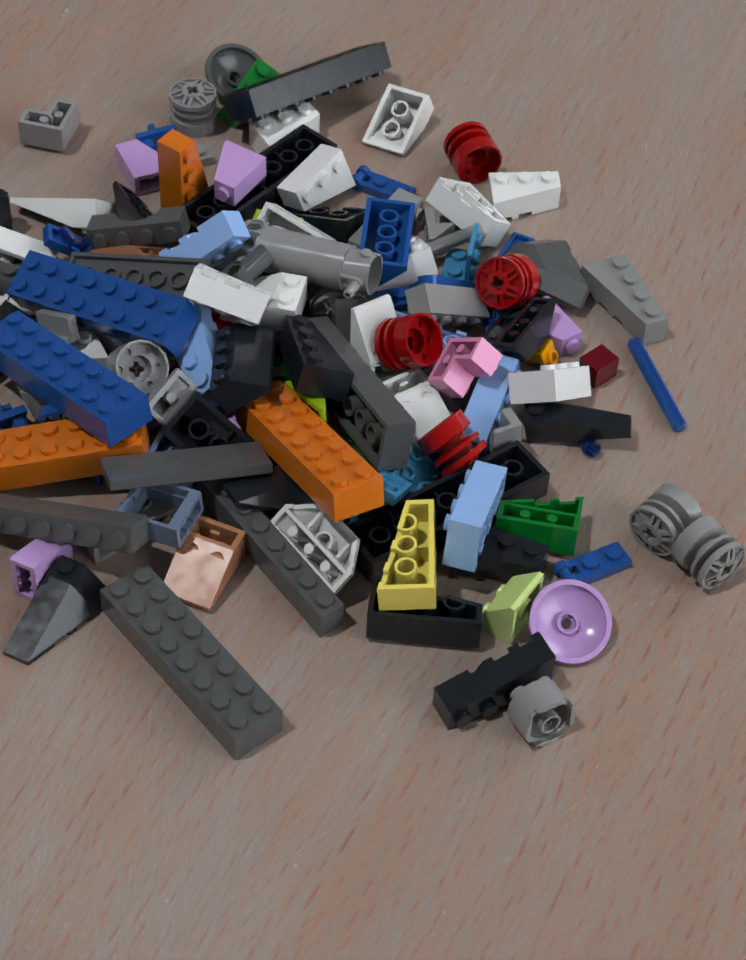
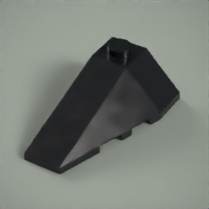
(129, 205)
(336, 224)
(572, 422)
(202, 425)
(266, 491)
(61, 603)

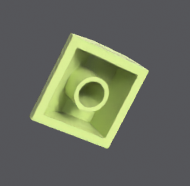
(510, 608)

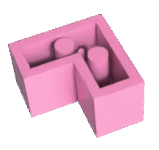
(461, 362)

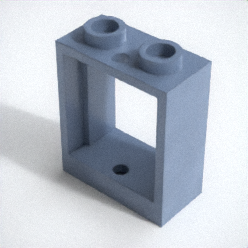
(185, 499)

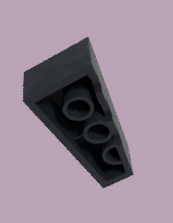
(312, 360)
(451, 623)
(489, 687)

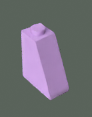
(138, 166)
(237, 173)
(564, 333)
(33, 563)

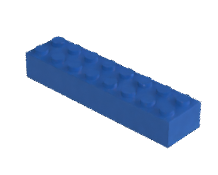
(104, 302)
(70, 380)

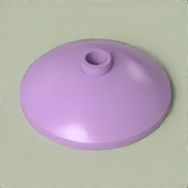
(584, 611)

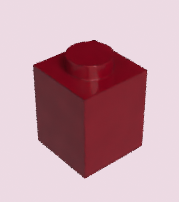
(602, 365)

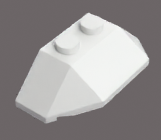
(322, 543)

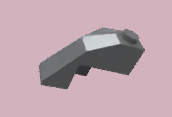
(557, 270)

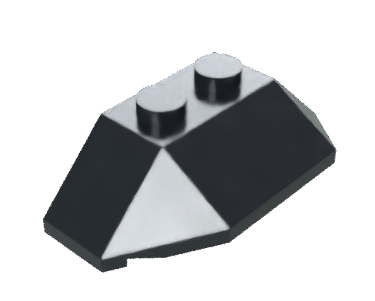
(522, 328)

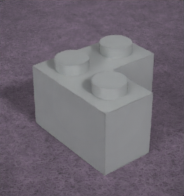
(51, 128)

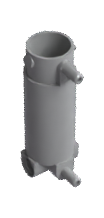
(319, 259)

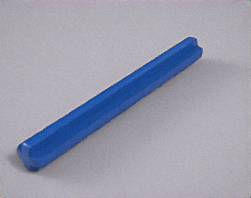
(656, 384)

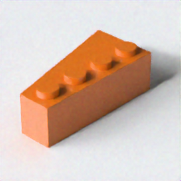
(179, 169)

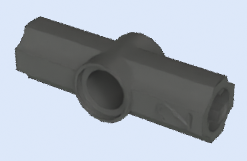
(251, 265)

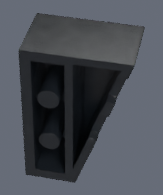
(506, 556)

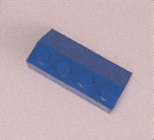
(388, 232)

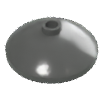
(226, 64)

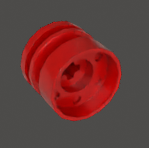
(472, 152)
(519, 278)
(408, 342)
(452, 443)

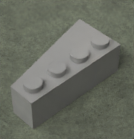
(626, 297)

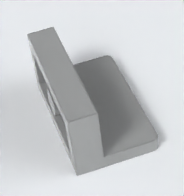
(59, 323)
(508, 432)

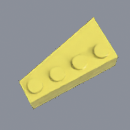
(411, 566)

